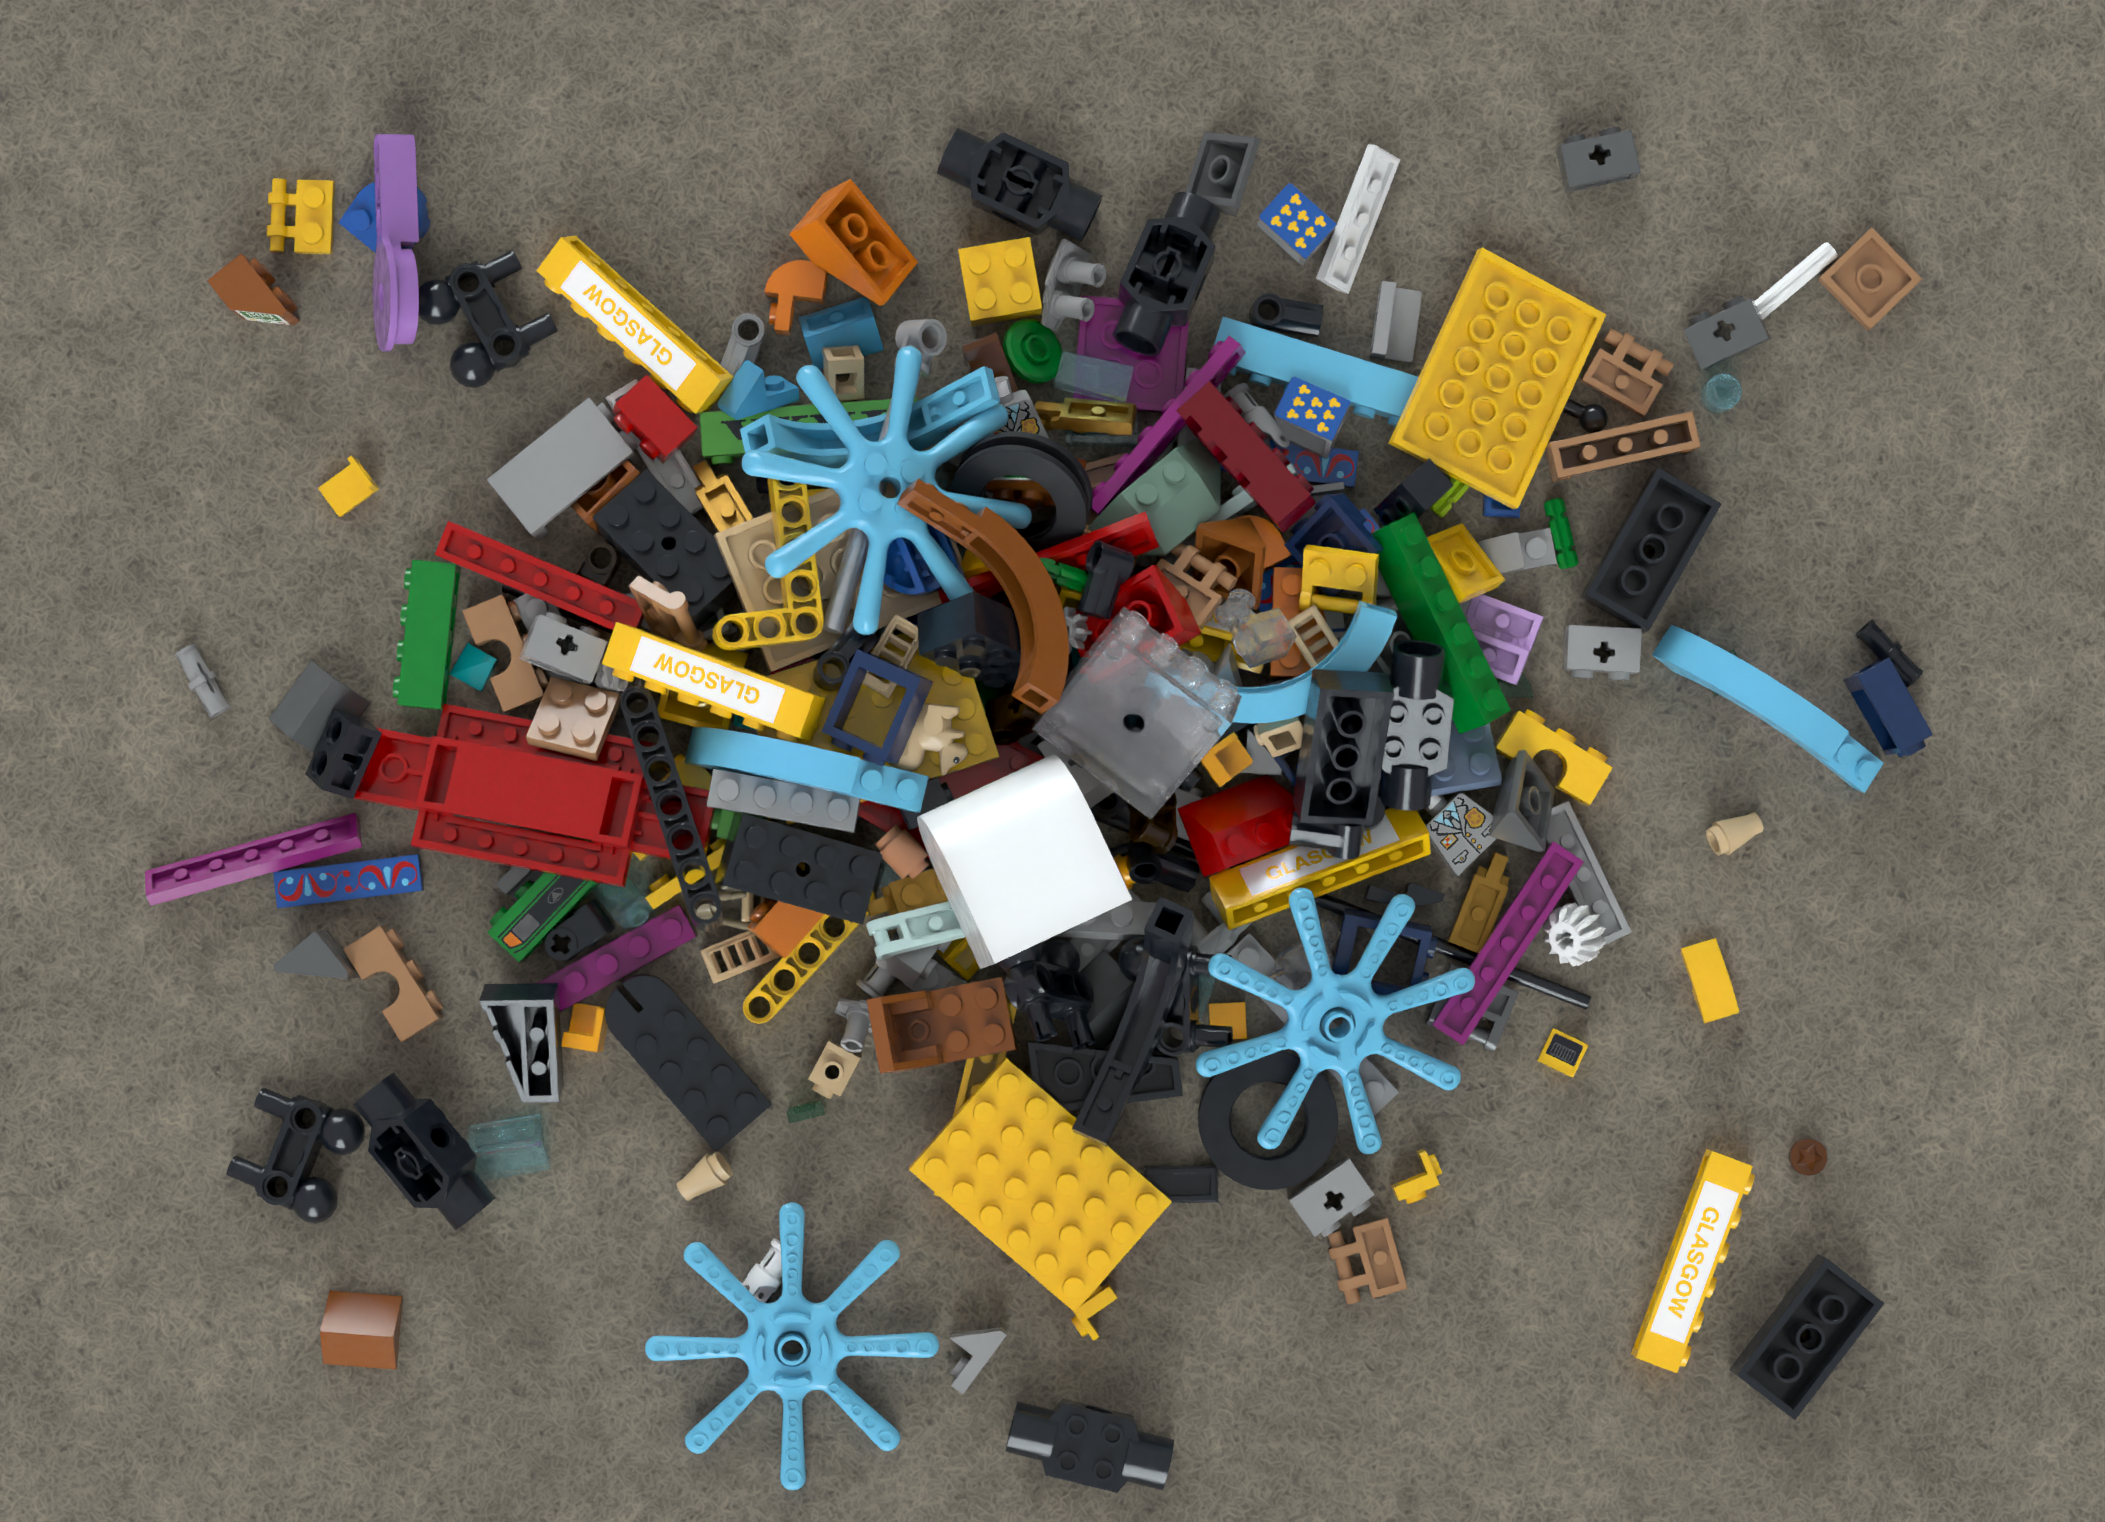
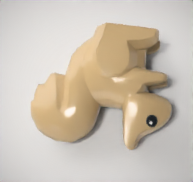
(933, 733)

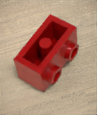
(653, 420)

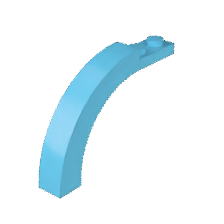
(927, 425)
(1354, 652)
(1770, 702)
(805, 766)

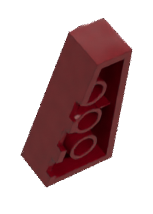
(1246, 456)

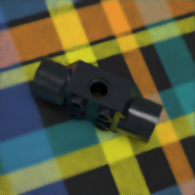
(1019, 184)
(1166, 273)
(1417, 725)
(423, 1152)
(1090, 1445)

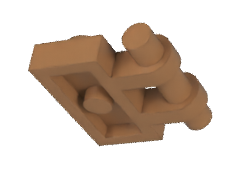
(1621, 381)
(1198, 594)
(1378, 1257)

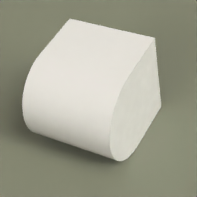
(1021, 860)

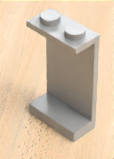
(562, 466)

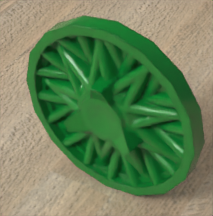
(1032, 351)

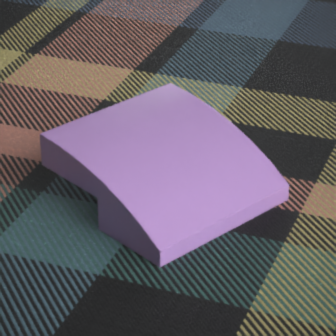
(1503, 635)

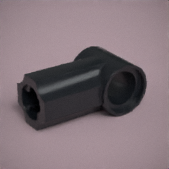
(1290, 317)
(1107, 570)
(841, 655)
(1340, 840)
(1169, 869)

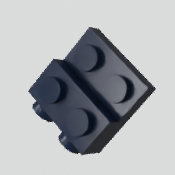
(1333, 525)

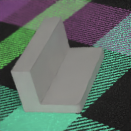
(1395, 323)

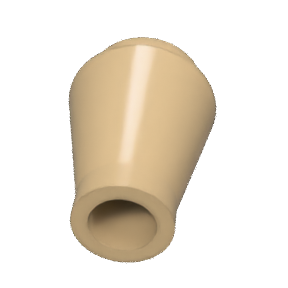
(1732, 833)
(705, 1176)

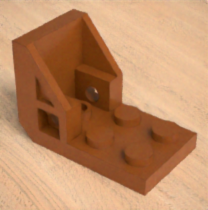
(941, 1025)

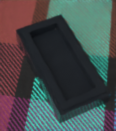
(1185, 1183)

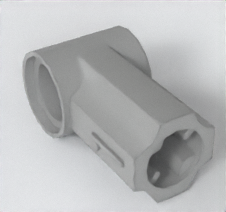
(740, 350)

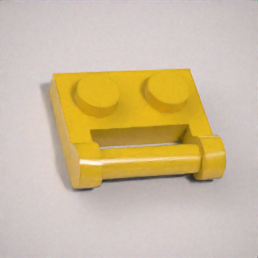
(1338, 570)

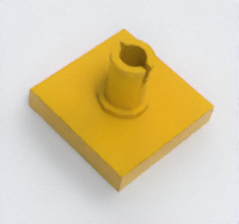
(1464, 563)

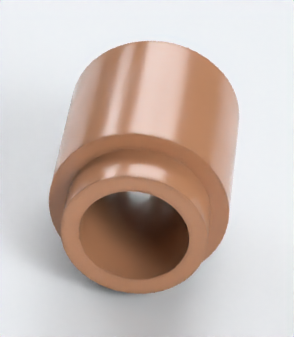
(902, 852)

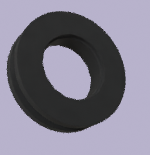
(1040, 461)
(1278, 1170)

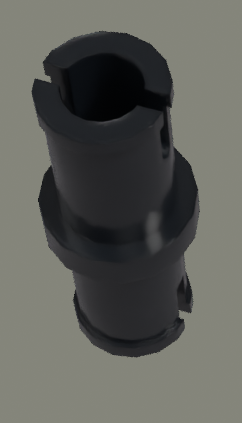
(1885, 648)

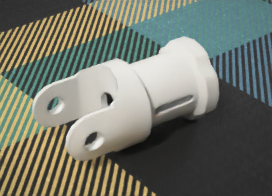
(766, 1274)

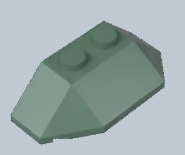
(1175, 495)

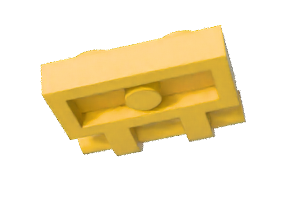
(313, 216)

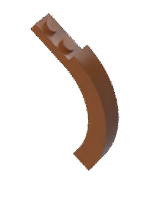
(1023, 579)

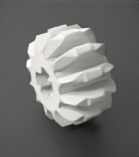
(1574, 934)

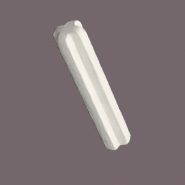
(1795, 279)

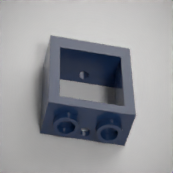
(1888, 708)
(905, 718)
(1354, 918)

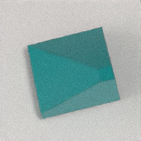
(474, 667)

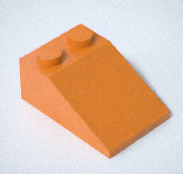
(854, 243)

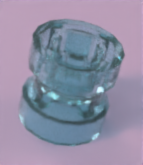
(1715, 396)

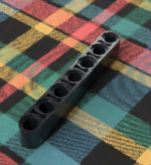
(672, 790)

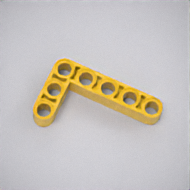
(792, 604)
(801, 970)

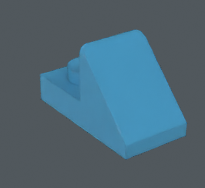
(754, 393)

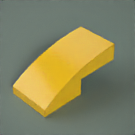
(1709, 980)

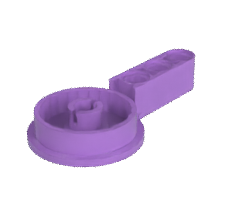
(396, 227)

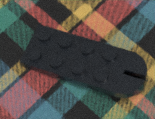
(684, 1059)

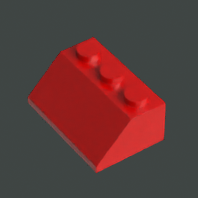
(1157, 601)
(1238, 823)

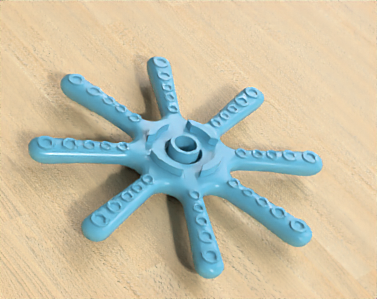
(859, 480)
(1319, 1003)
(786, 1320)

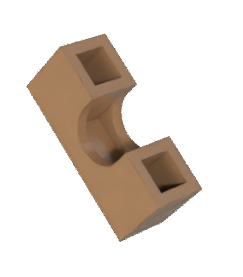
(498, 621)
(415, 1006)

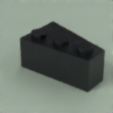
(529, 1034)

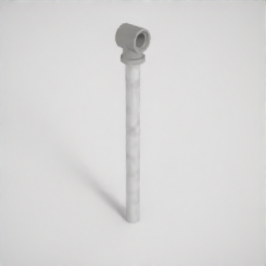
(930, 339)

